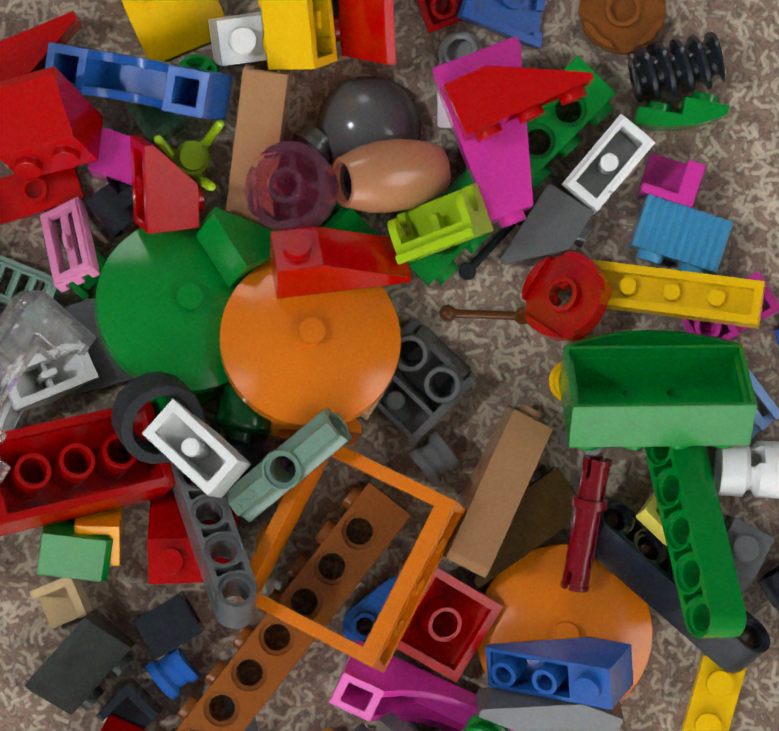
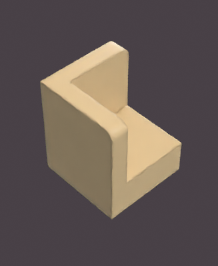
(62, 600)

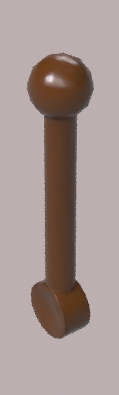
(449, 313)

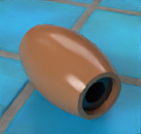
(391, 175)

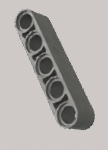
(215, 542)

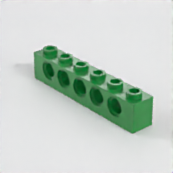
(561, 139)

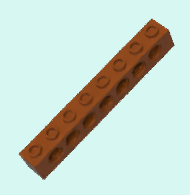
(249, 697)

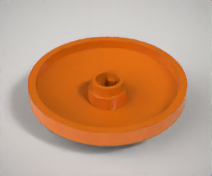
(308, 350)
(542, 610)

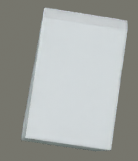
(50, 380)

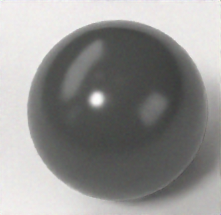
(367, 112)

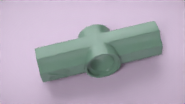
(306, 449)

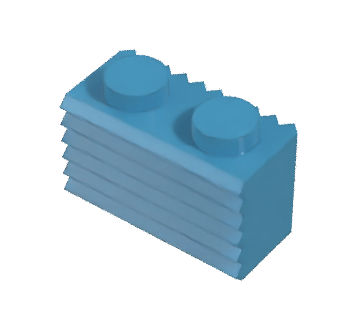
(679, 235)

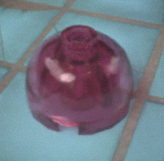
(291, 187)

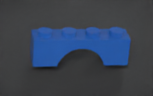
(142, 80)

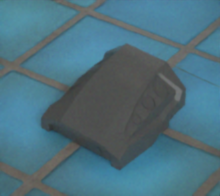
(413, 397)

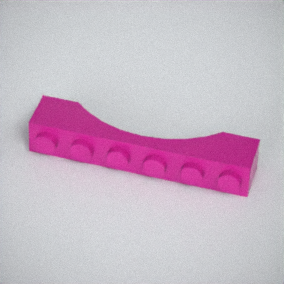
(405, 692)

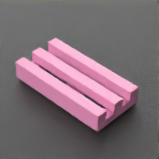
(77, 270)

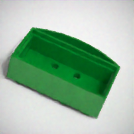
(623, 386)

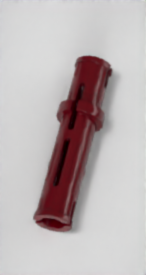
(588, 510)

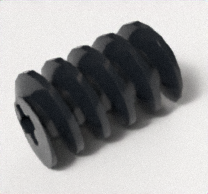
(676, 65)

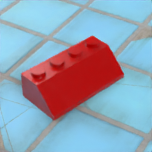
(74, 471)

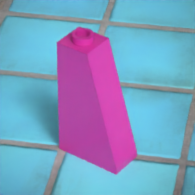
(502, 162)

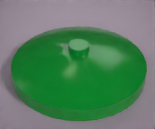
(163, 308)

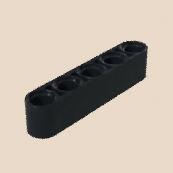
(646, 569)

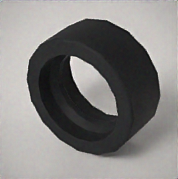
(131, 400)

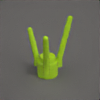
(192, 155)

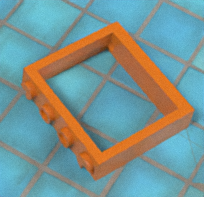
(410, 583)

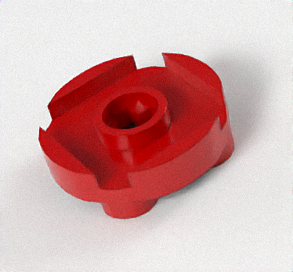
(588, 299)

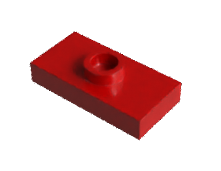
(37, 195)

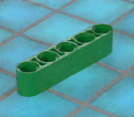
(697, 541)

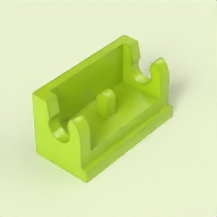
(439, 224)

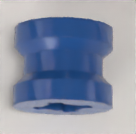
(173, 672)

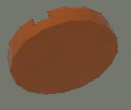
(615, 28)

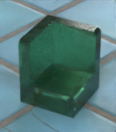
(158, 122)

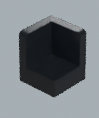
(169, 624)
(132, 705)

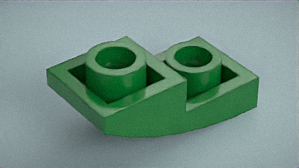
(692, 113)

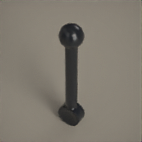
(468, 270)

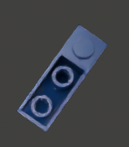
(563, 669)

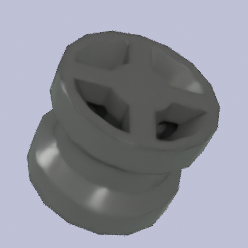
(434, 458)

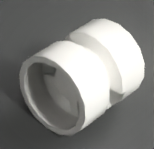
(748, 469)

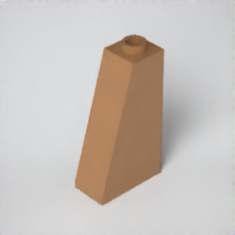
(258, 126)
(497, 487)

